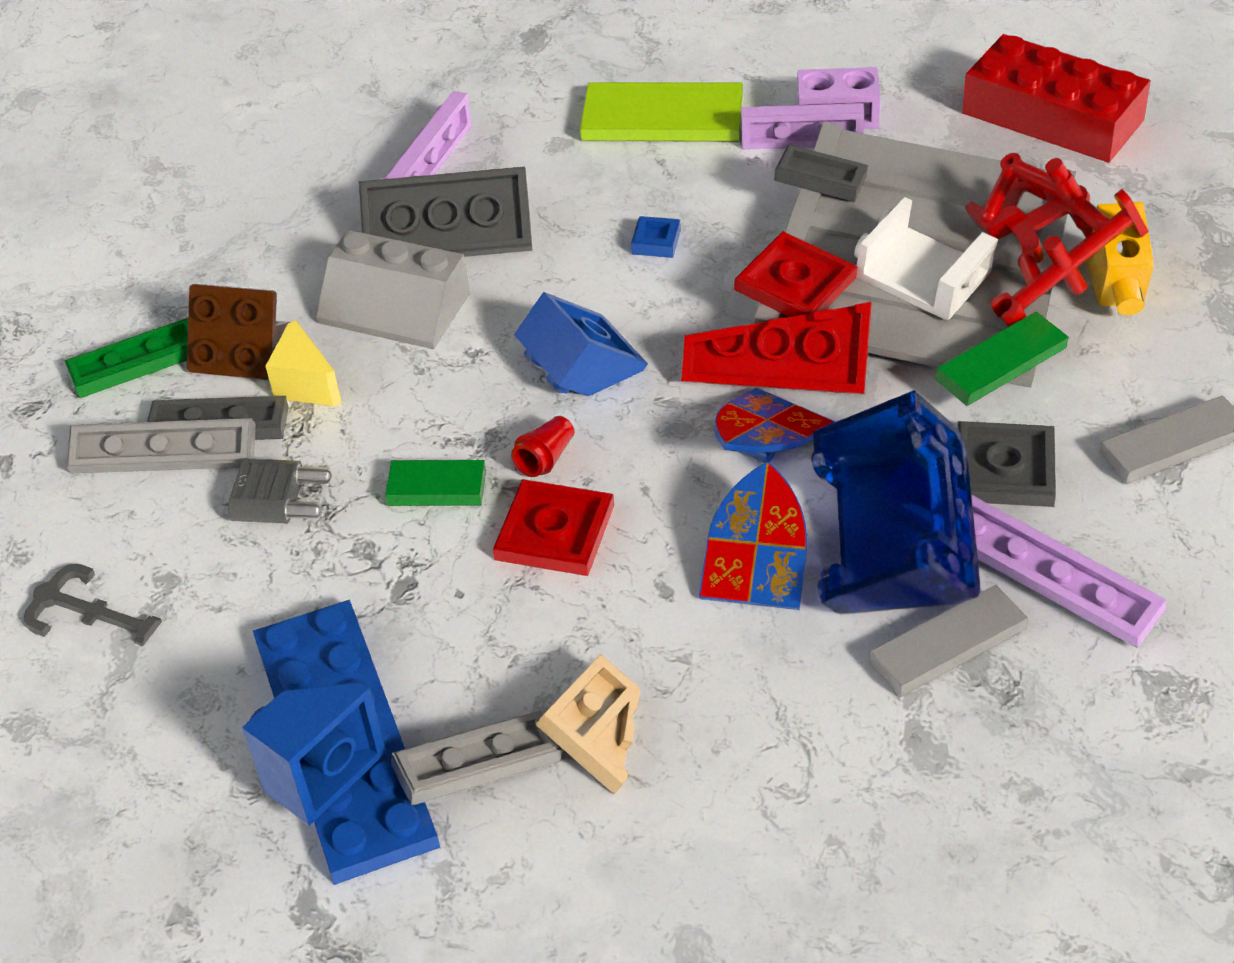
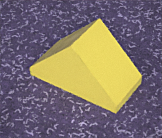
(301, 370)

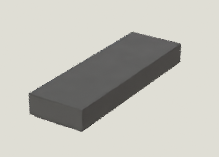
(266, 411)

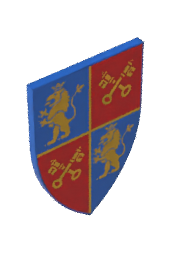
(765, 424)
(757, 544)

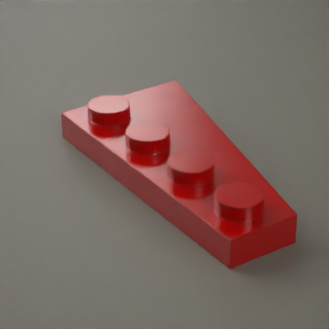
(796, 353)

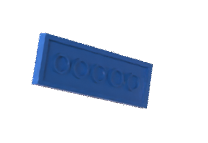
(373, 818)

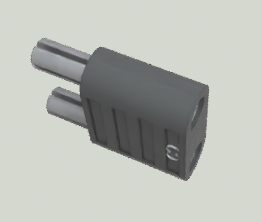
(269, 491)

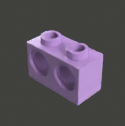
(842, 87)

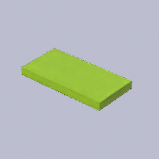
(662, 111)

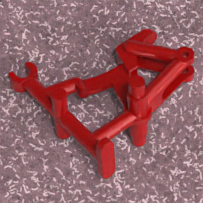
(1063, 197)

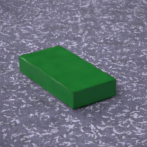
(436, 483)

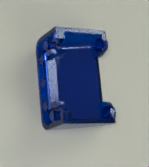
(899, 509)

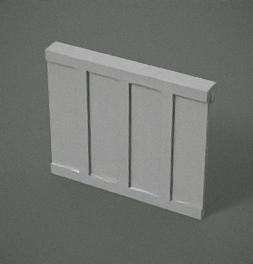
(940, 188)

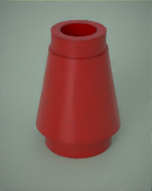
(541, 447)

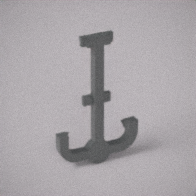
(49, 594)

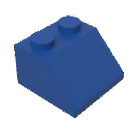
(576, 347)
(314, 745)

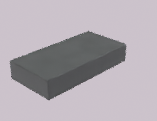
(821, 173)

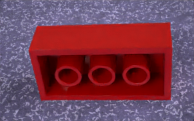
(1056, 97)

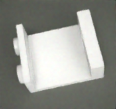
(921, 267)

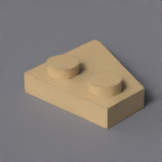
(596, 721)

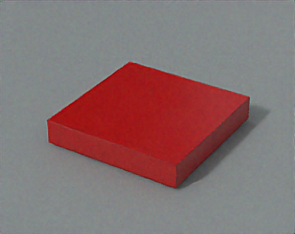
(795, 277)
(554, 527)

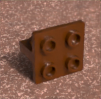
(232, 330)

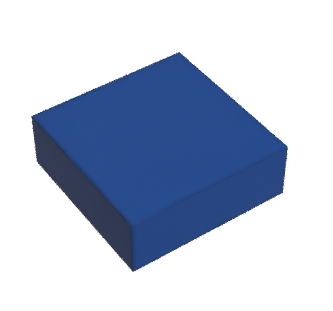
(656, 236)

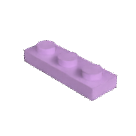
(795, 124)

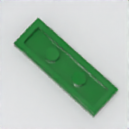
(129, 358)
(1001, 358)

